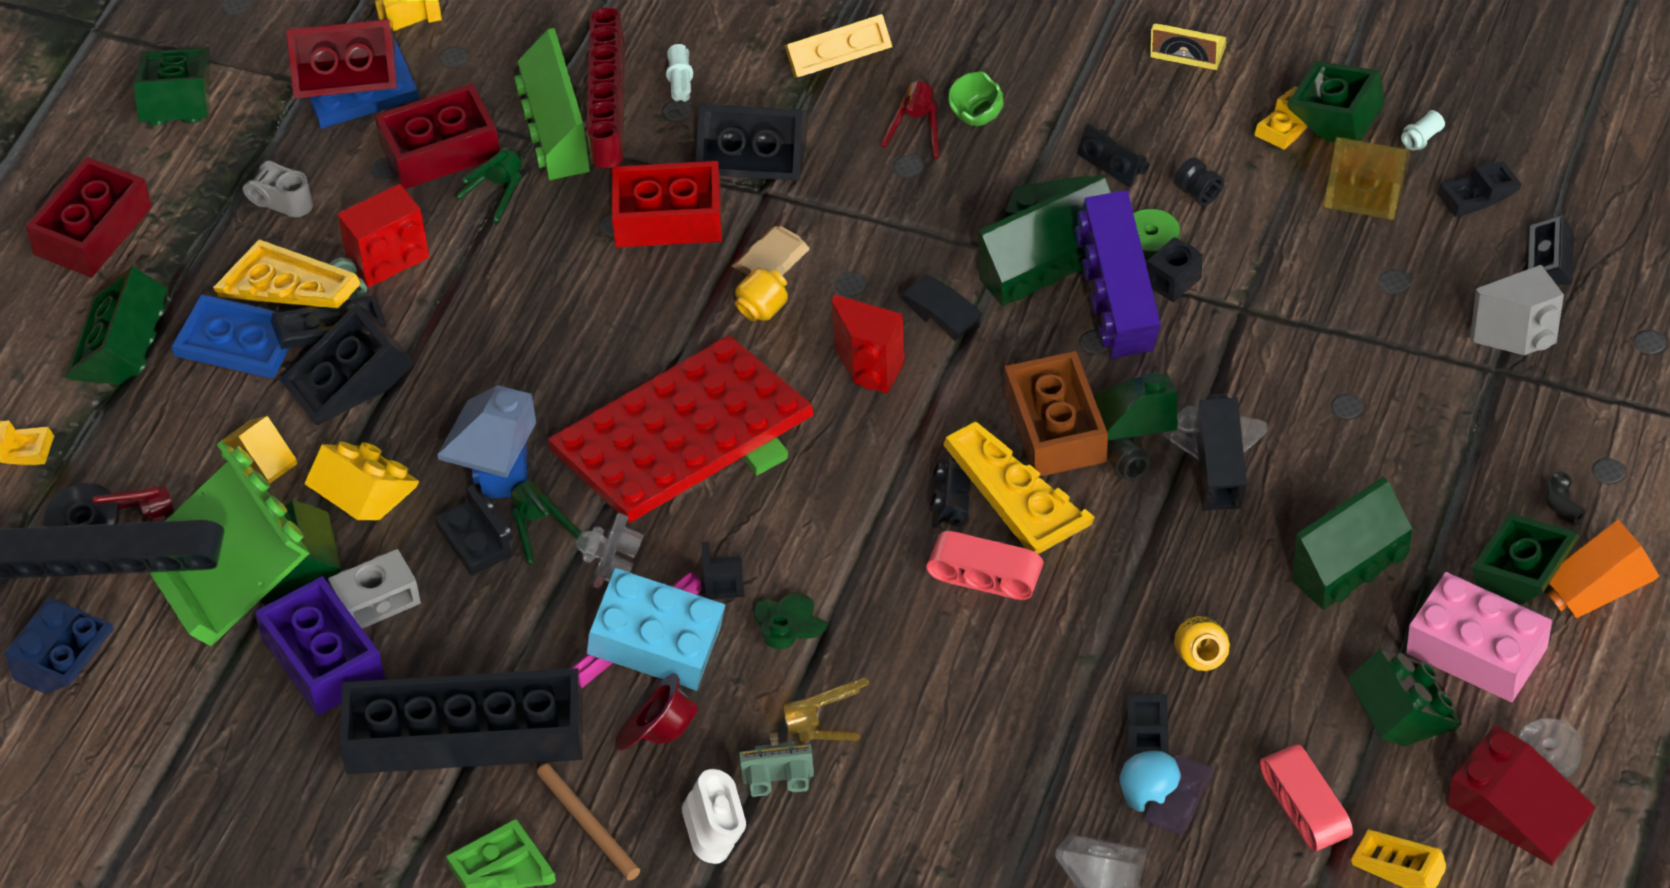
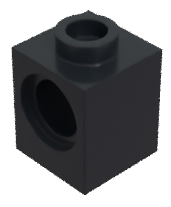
(1174, 269)

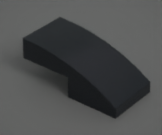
(1484, 188)
(936, 300)
(1147, 723)

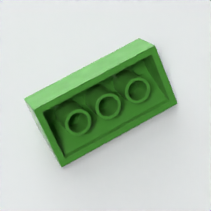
(552, 108)

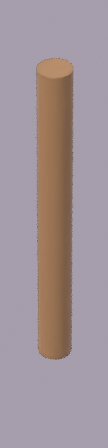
(588, 822)

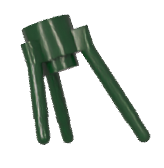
(499, 169)
(534, 505)

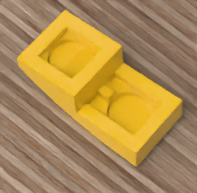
(24, 445)

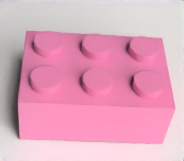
(1478, 636)

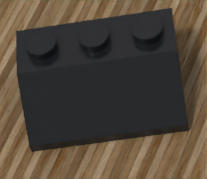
(753, 140)

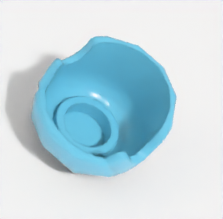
(1148, 778)

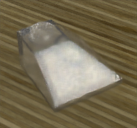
(1101, 863)

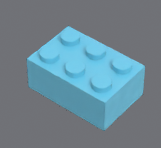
(655, 628)

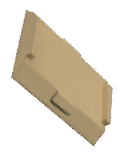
(774, 250)

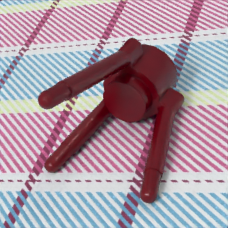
(917, 104)
(151, 502)

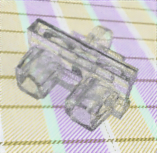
(619, 539)

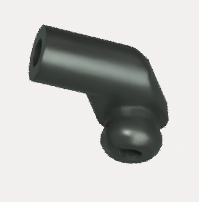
(1559, 498)

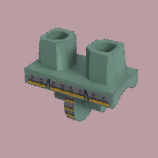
(777, 763)

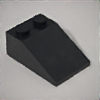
(347, 367)

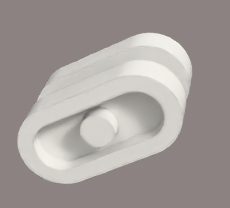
(713, 816)

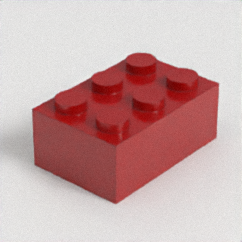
(666, 204)

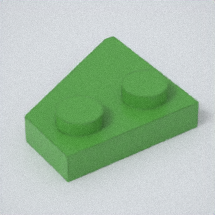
(501, 861)

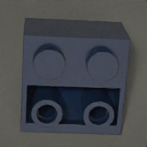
(55, 646)

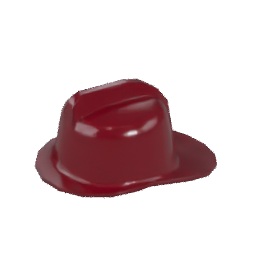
(660, 717)

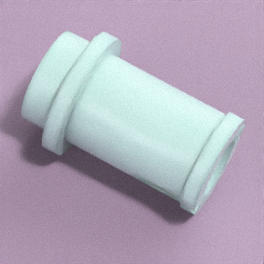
(1417, 134)

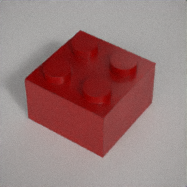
(384, 235)

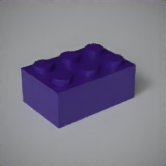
(318, 644)

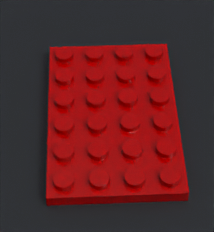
(680, 428)

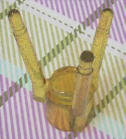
(803, 715)

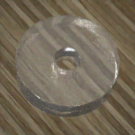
(1558, 736)

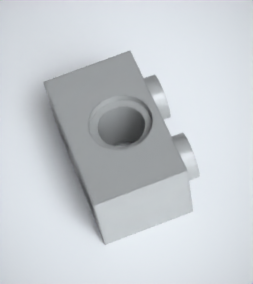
(377, 588)

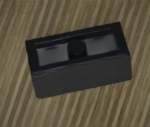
(1553, 248)

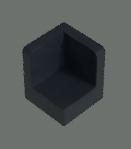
(722, 575)

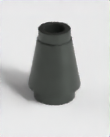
(1128, 456)

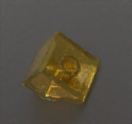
(1366, 178)

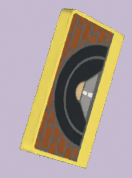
(1187, 46)

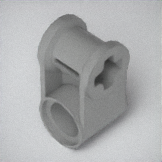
(280, 190)

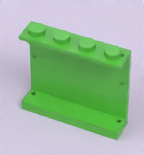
(254, 553)

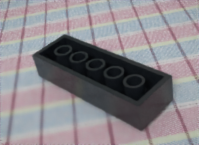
(461, 721)

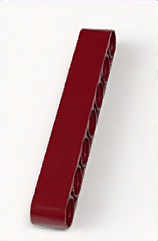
(606, 88)

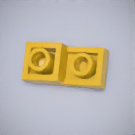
(1282, 125)

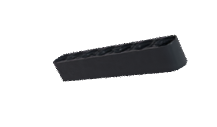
(110, 548)

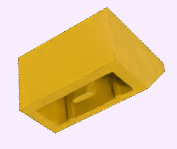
(360, 479)

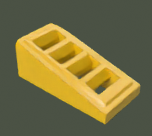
(1424, 871)

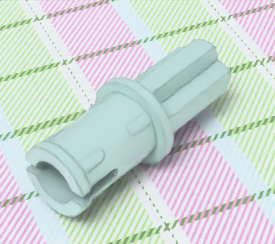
(679, 72)

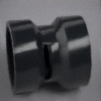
(1200, 182)

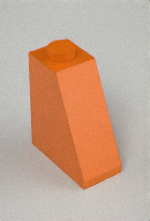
(1601, 572)

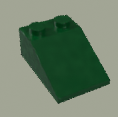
(173, 85)

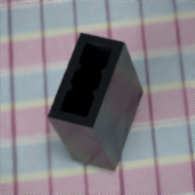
(1220, 453)

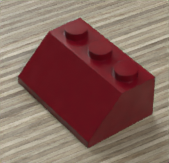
(342, 58)

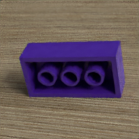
(1117, 275)

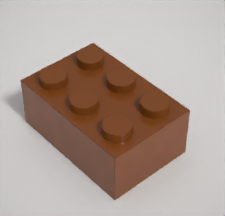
(1056, 414)

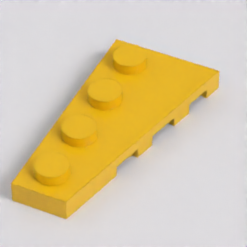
(286, 277)
(1022, 499)

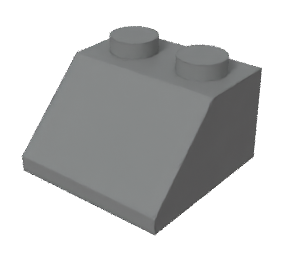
(1518, 312)

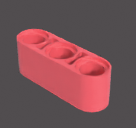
(985, 565)
(1306, 797)

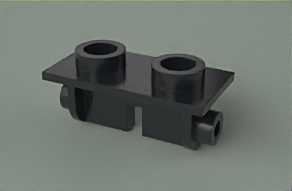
(1111, 156)
(945, 501)

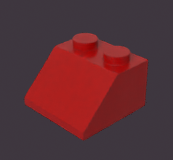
(868, 342)

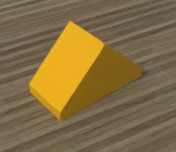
(265, 447)

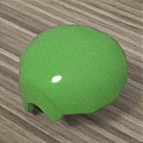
(975, 99)

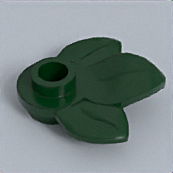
(787, 620)

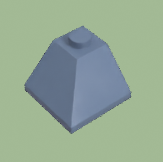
(491, 431)

